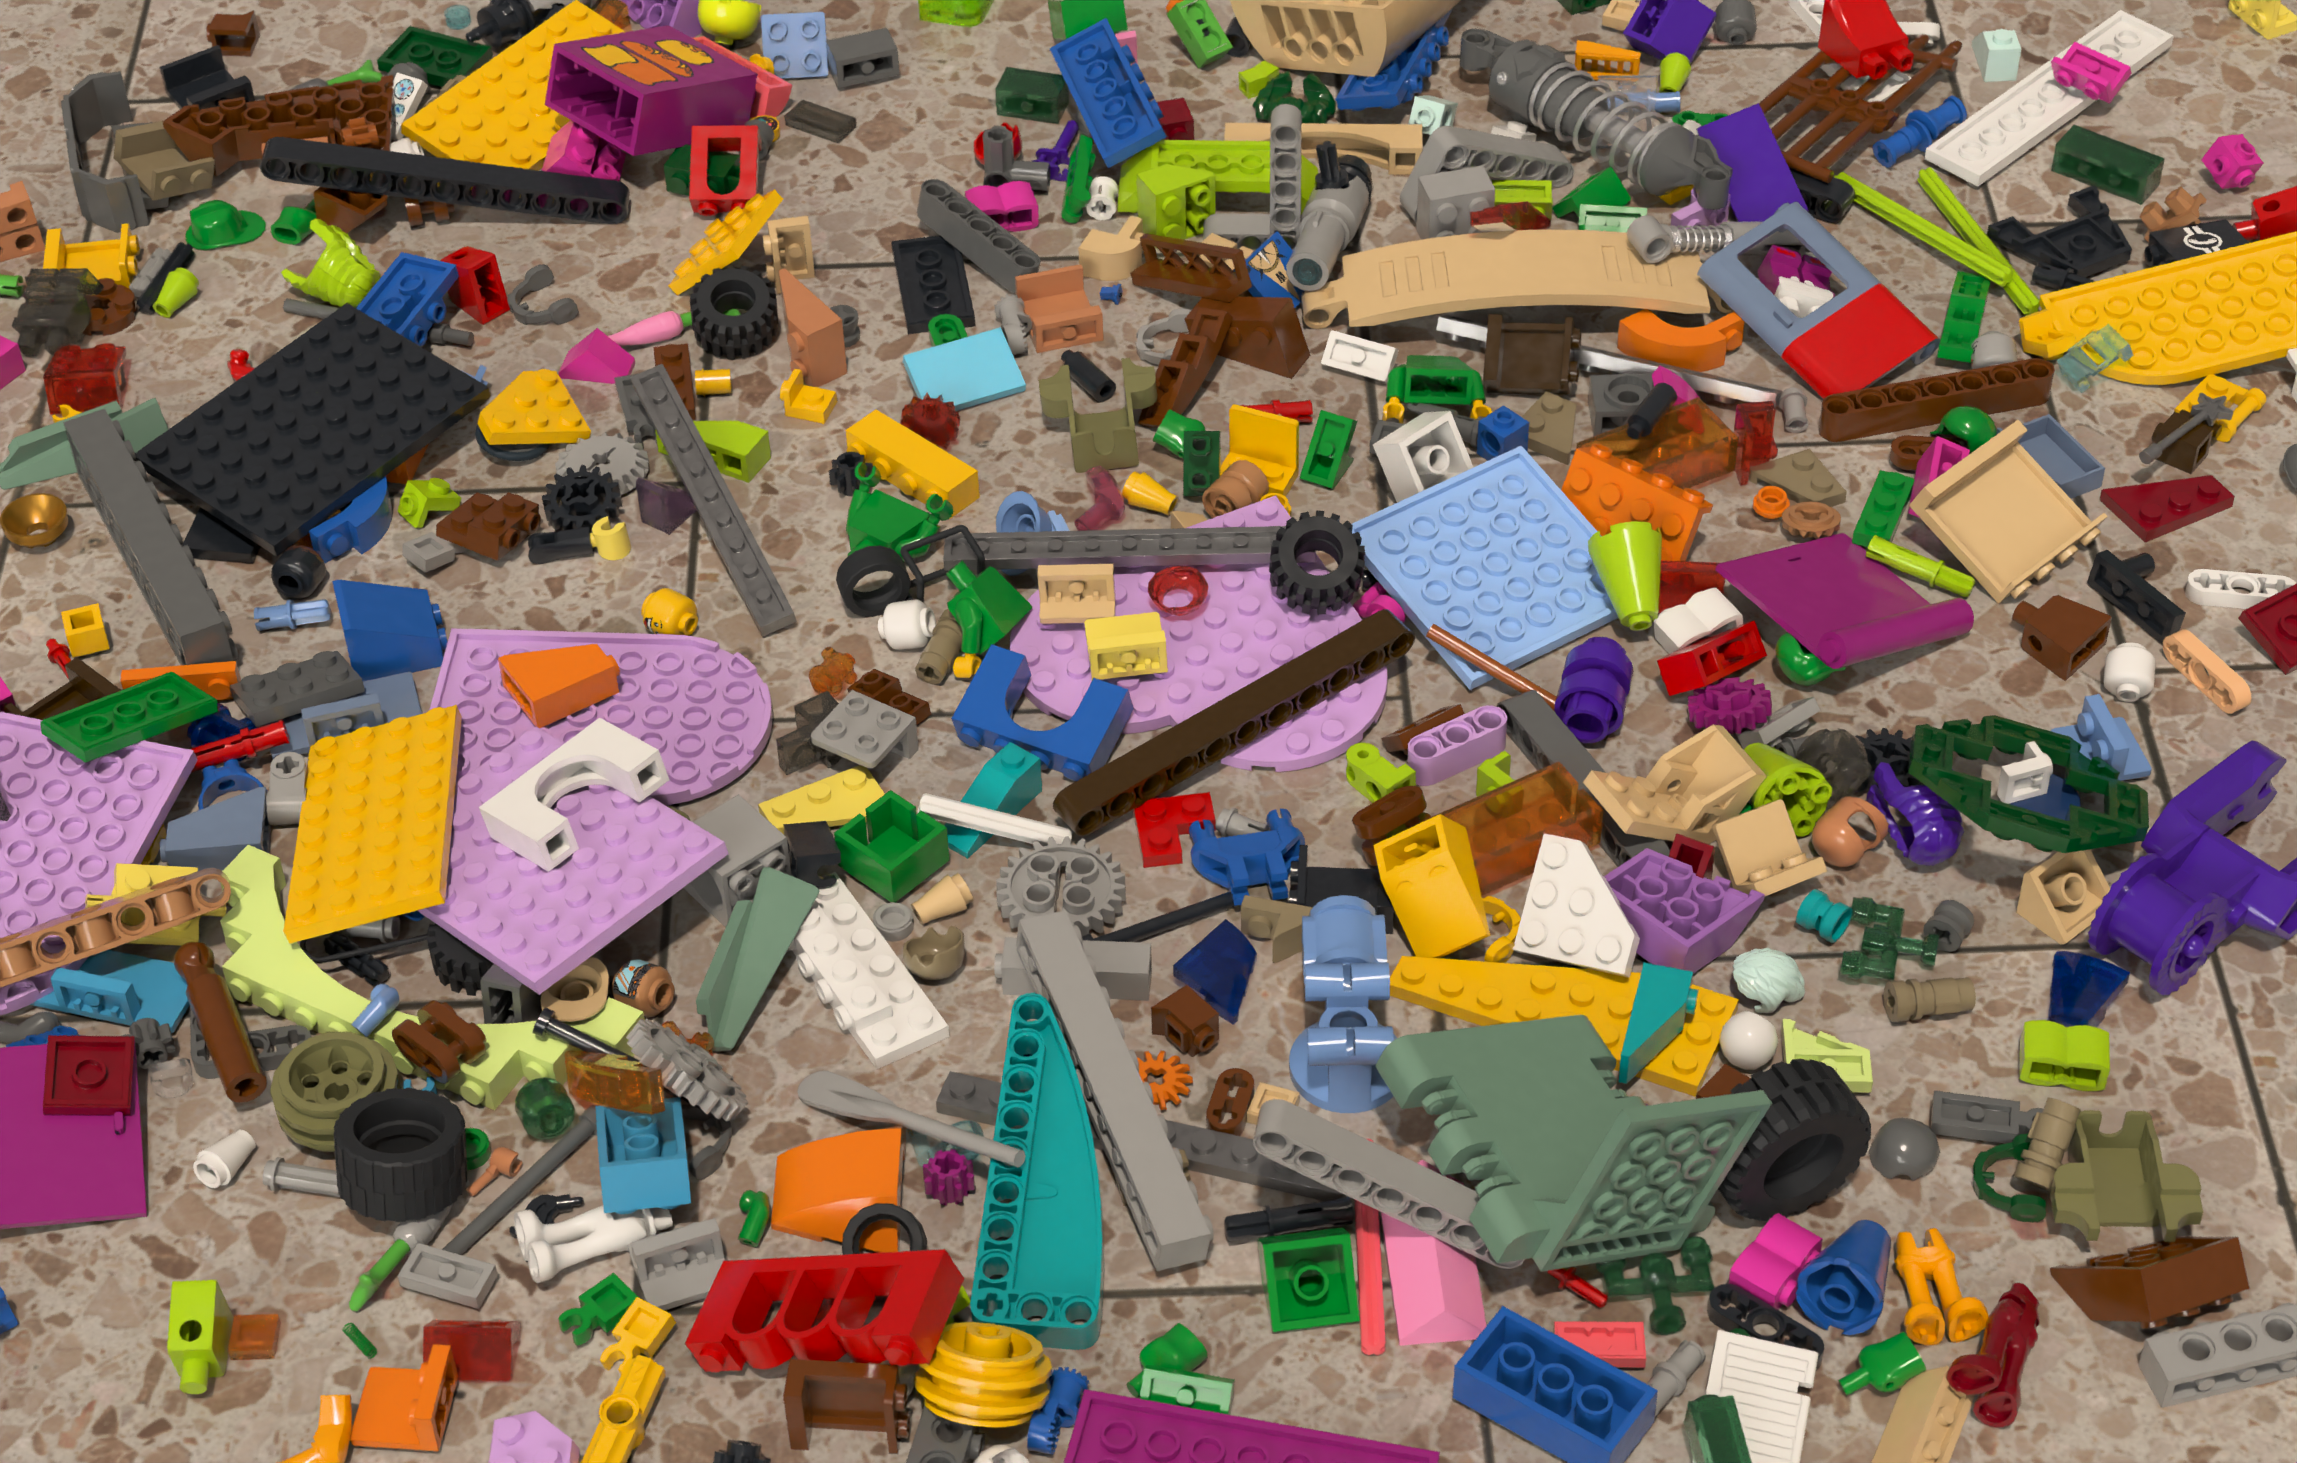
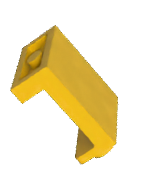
(102, 258)

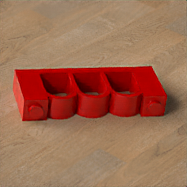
(905, 1332)

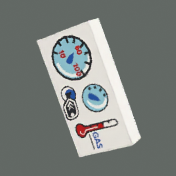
(406, 99)

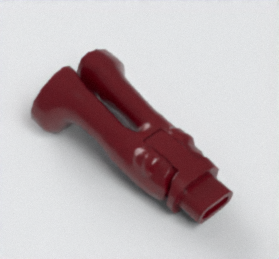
(2001, 1360)

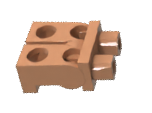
(18, 224)

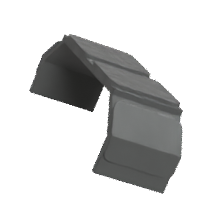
(89, 107)

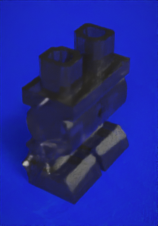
(54, 309)

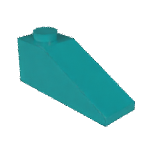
(1003, 785)
(1656, 1015)

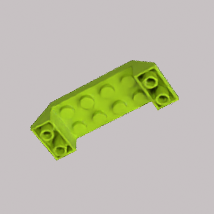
(1236, 166)

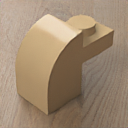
(1112, 255)

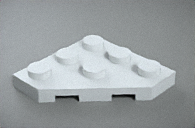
(1574, 912)

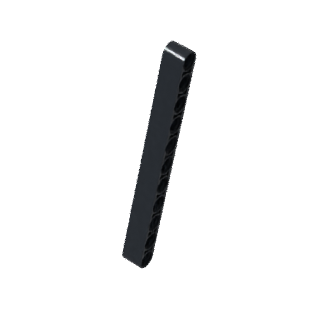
(445, 180)

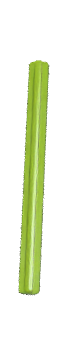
(1929, 232)
(1975, 236)

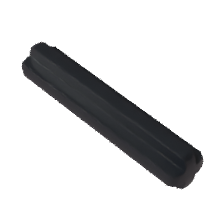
(179, 258)

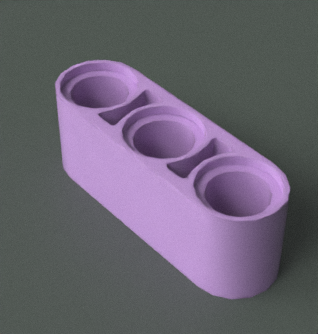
(1457, 744)

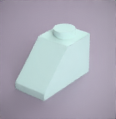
(1997, 54)

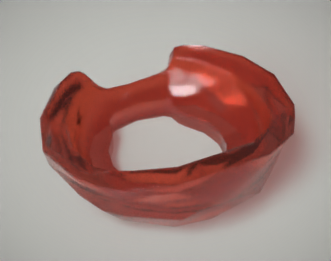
(1176, 578)

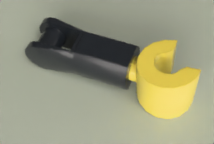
(610, 543)

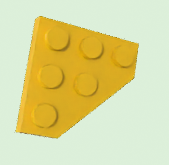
(533, 411)

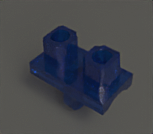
(217, 727)

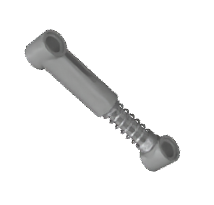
(1658, 240)

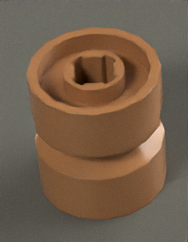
(1236, 488)

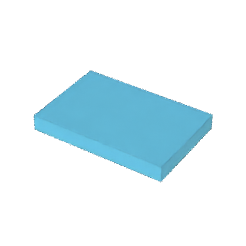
(966, 370)

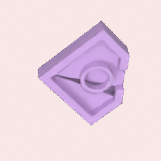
(530, 1440)

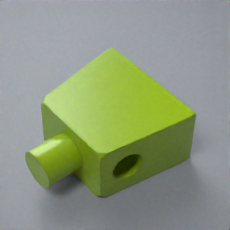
(198, 1333)

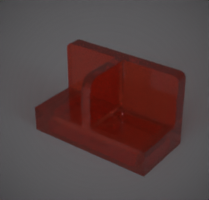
(1755, 432)

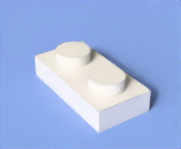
(1359, 356)

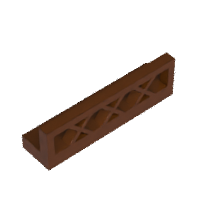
(1195, 277)

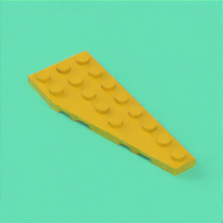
(1521, 992)

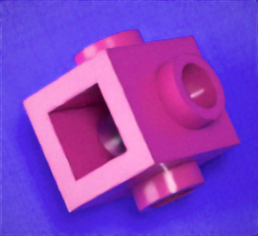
(2232, 161)

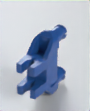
(1248, 857)

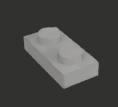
(1788, 718)
(447, 1275)

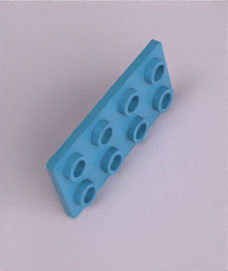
(120, 989)

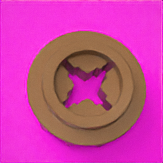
(1811, 519)

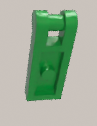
(1078, 181)

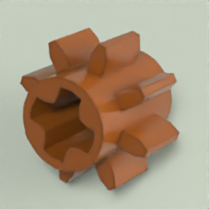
(360, 134)

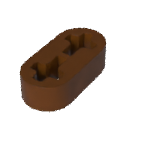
(1237, 1106)

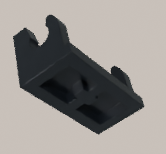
(809, 849)

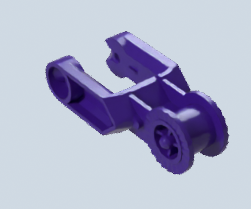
(2195, 880)

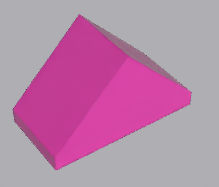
(596, 360)

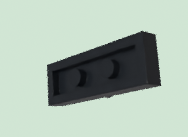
(2126, 589)

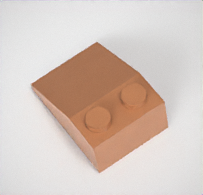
(812, 333)

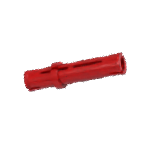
(241, 745)

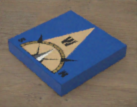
(1268, 270)

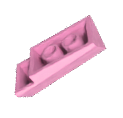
(1431, 1285)

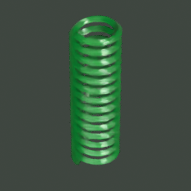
(362, 1338)

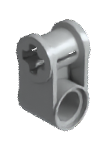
(286, 789)

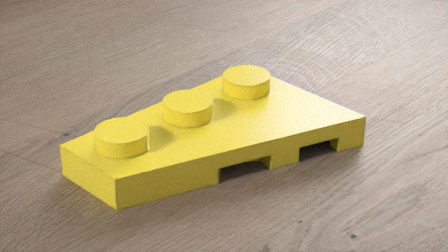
(830, 800)

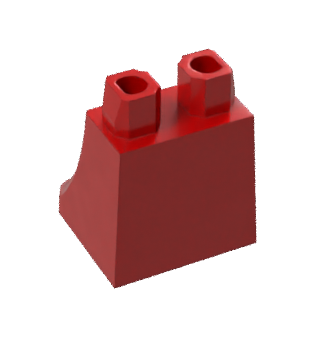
(1864, 37)

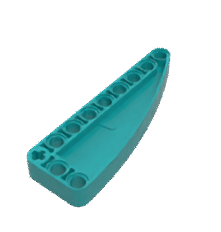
(1056, 1215)

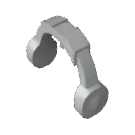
(1174, 322)

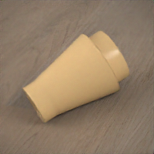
(944, 898)

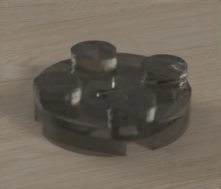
(1846, 752)

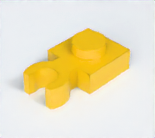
(638, 1332)

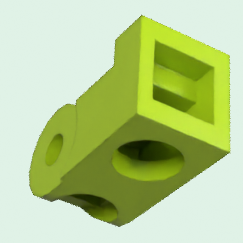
(1373, 774)

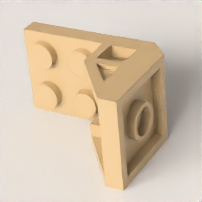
(1685, 790)

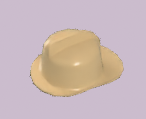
(579, 992)

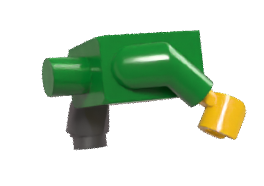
(985, 611)

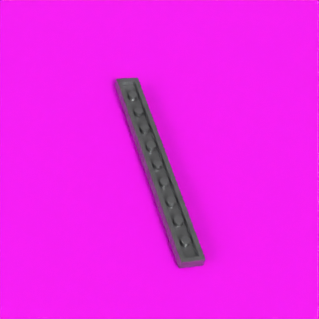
(1592, 359)
(713, 500)
(1118, 547)
(1205, 1149)

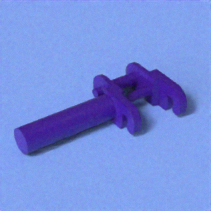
(1059, 153)

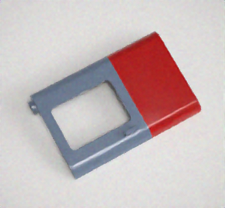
(1842, 342)

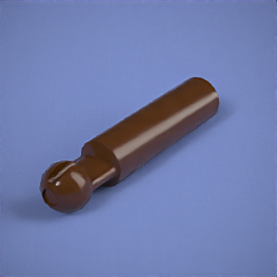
(220, 1023)

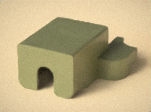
(1101, 437)
(2123, 1180)

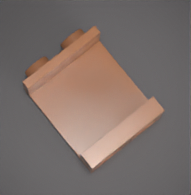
(1059, 309)

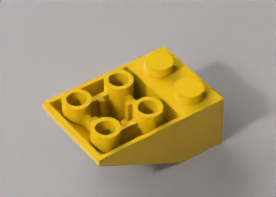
(1433, 886)

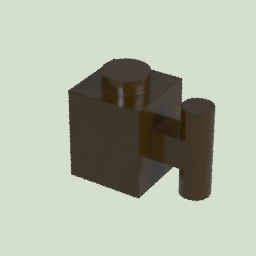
(2191, 448)

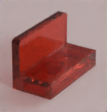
(1683, 579)
(478, 1347)

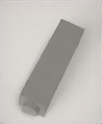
(1120, 968)

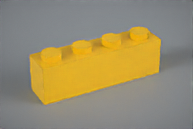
(913, 462)

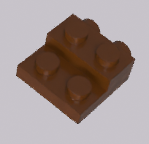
(490, 524)

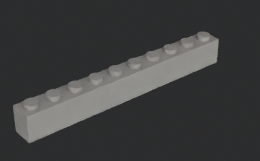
(1115, 1094)

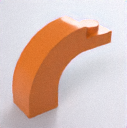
(1694, 348)

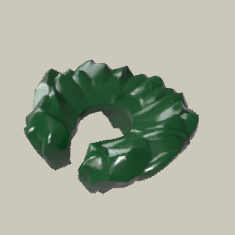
(1319, 102)

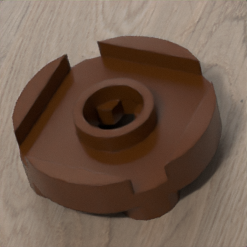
(118, 305)

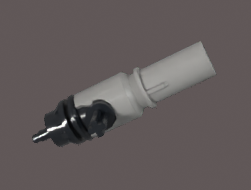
(512, 19)
(1330, 216)

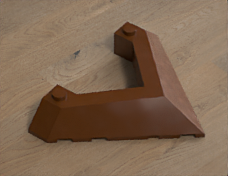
(239, 128)

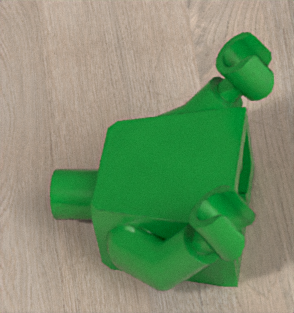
(889, 522)

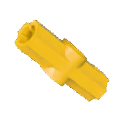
(628, 1403)

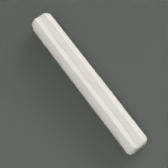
(991, 820)

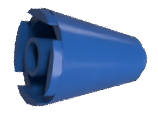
(1847, 1279)

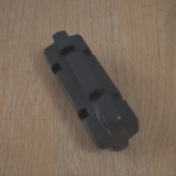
(363, 965)

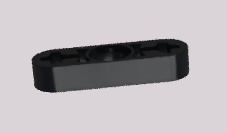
(1757, 1311)

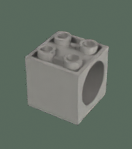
(751, 847)

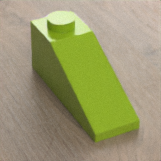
(735, 447)

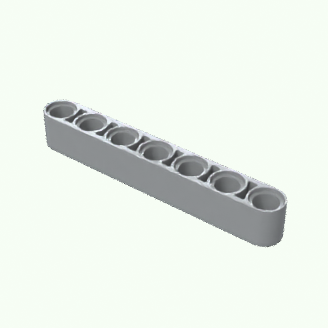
(1371, 1175)

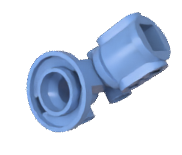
(1345, 968)

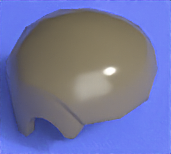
(934, 954)

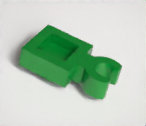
(600, 1306)

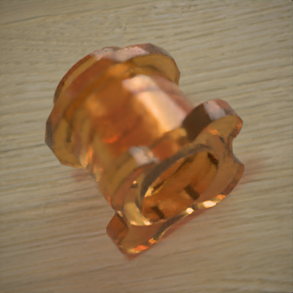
(833, 672)

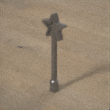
(2206, 409)

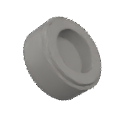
(894, 921)

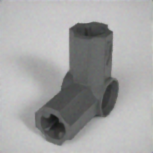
(1002, 167)

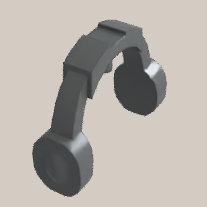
(537, 279)
(710, 1157)

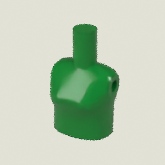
(294, 224)
(1171, 431)
(1173, 1350)
(1885, 1365)

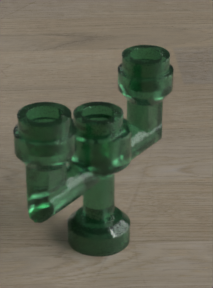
(1883, 942)
(1659, 1279)

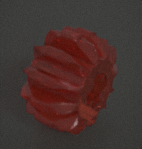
(932, 419)

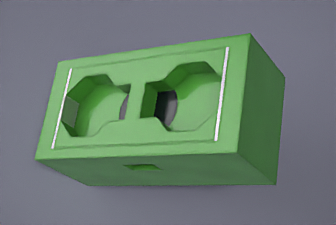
(1199, 31)

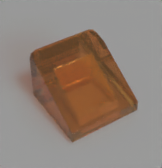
(614, 11)

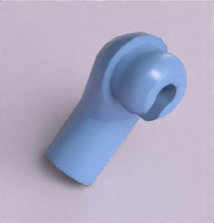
(383, 1002)

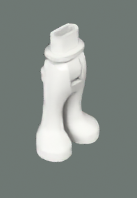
(555, 1246)

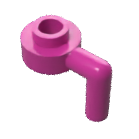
(1376, 600)

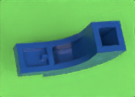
(357, 526)

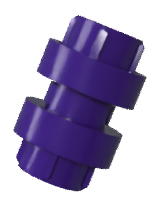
(1594, 689)

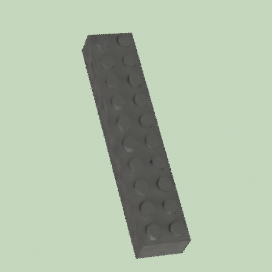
(148, 542)

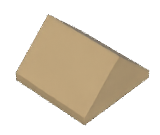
(2062, 894)

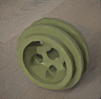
(324, 1079)

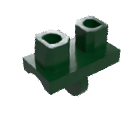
(1200, 461)

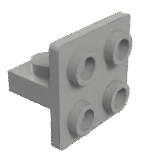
(678, 1263)

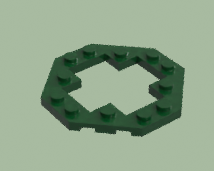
(2125, 804)

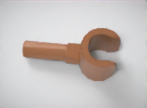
(501, 1161)

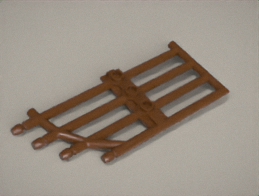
(1847, 104)

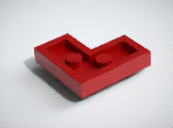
(1163, 820)

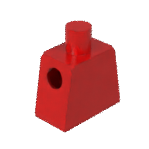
(2271, 216)
(479, 285)

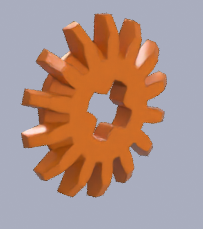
(1172, 1077)

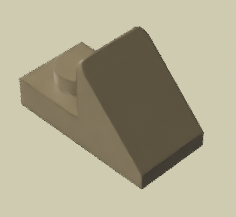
(1274, 921)

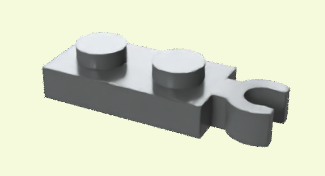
(633, 410)
(1979, 1117)

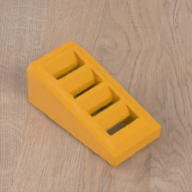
(1596, 51)

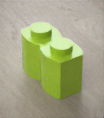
(2064, 1055)

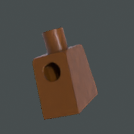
(2062, 633)

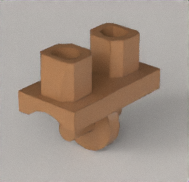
(2182, 212)

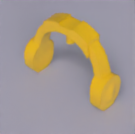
(1501, 949)

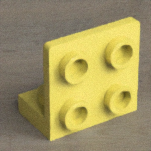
(2265, 16)
(1126, 645)

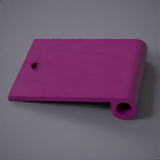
(1843, 602)
(63, 1164)

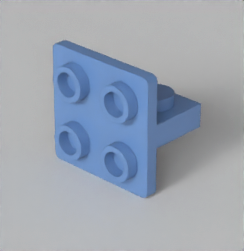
(796, 44)
(2107, 739)

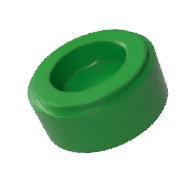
(477, 1148)

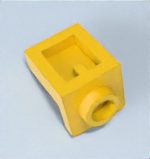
(806, 401)

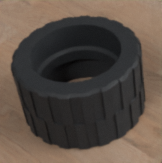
(400, 1154)

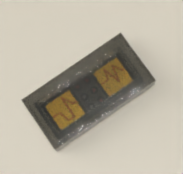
(820, 121)

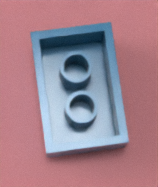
(642, 1159)

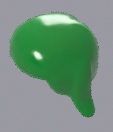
(1968, 424)
(1799, 663)

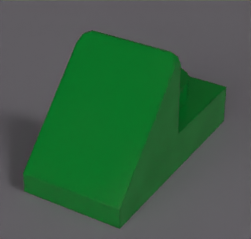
(1328, 450)

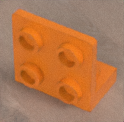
(407, 1405)

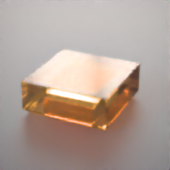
(254, 1337)

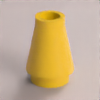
(1147, 493)

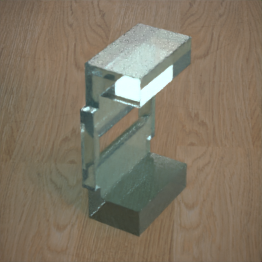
(2079, 366)

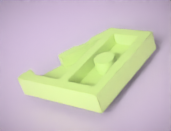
(1847, 1059)

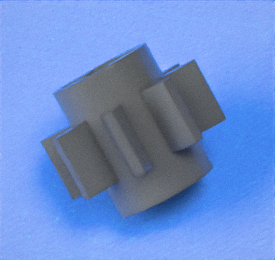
(151, 1041)

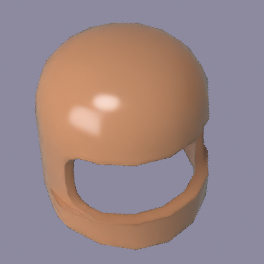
(1838, 840)

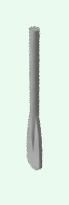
(852, 1099)

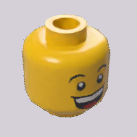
(669, 613)

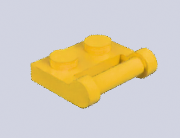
(2215, 387)

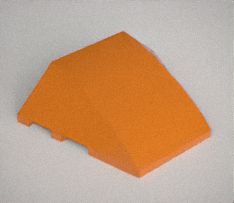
(836, 1177)

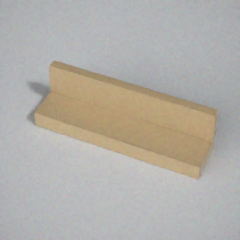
(1924, 1421)

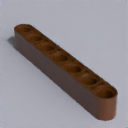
(1928, 399)

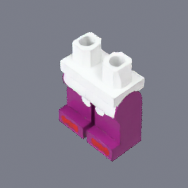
(1795, 281)

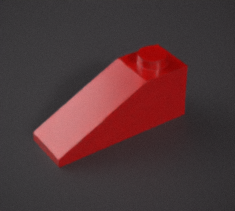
(1711, 658)

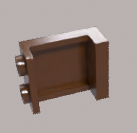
(845, 1399)

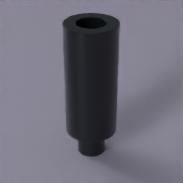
(1089, 375)
(1651, 410)

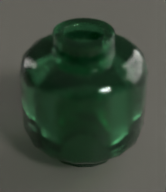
(544, 1108)

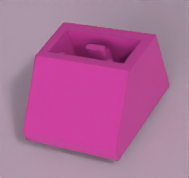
(583, 153)

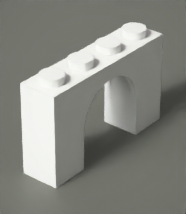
(595, 756)

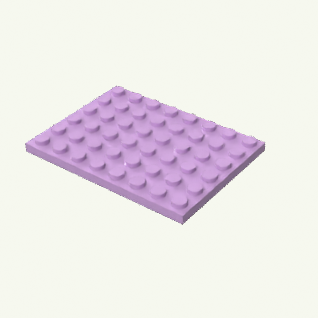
(552, 921)

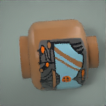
(643, 987)

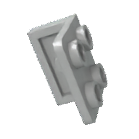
(866, 731)

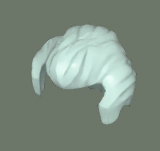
(1768, 977)

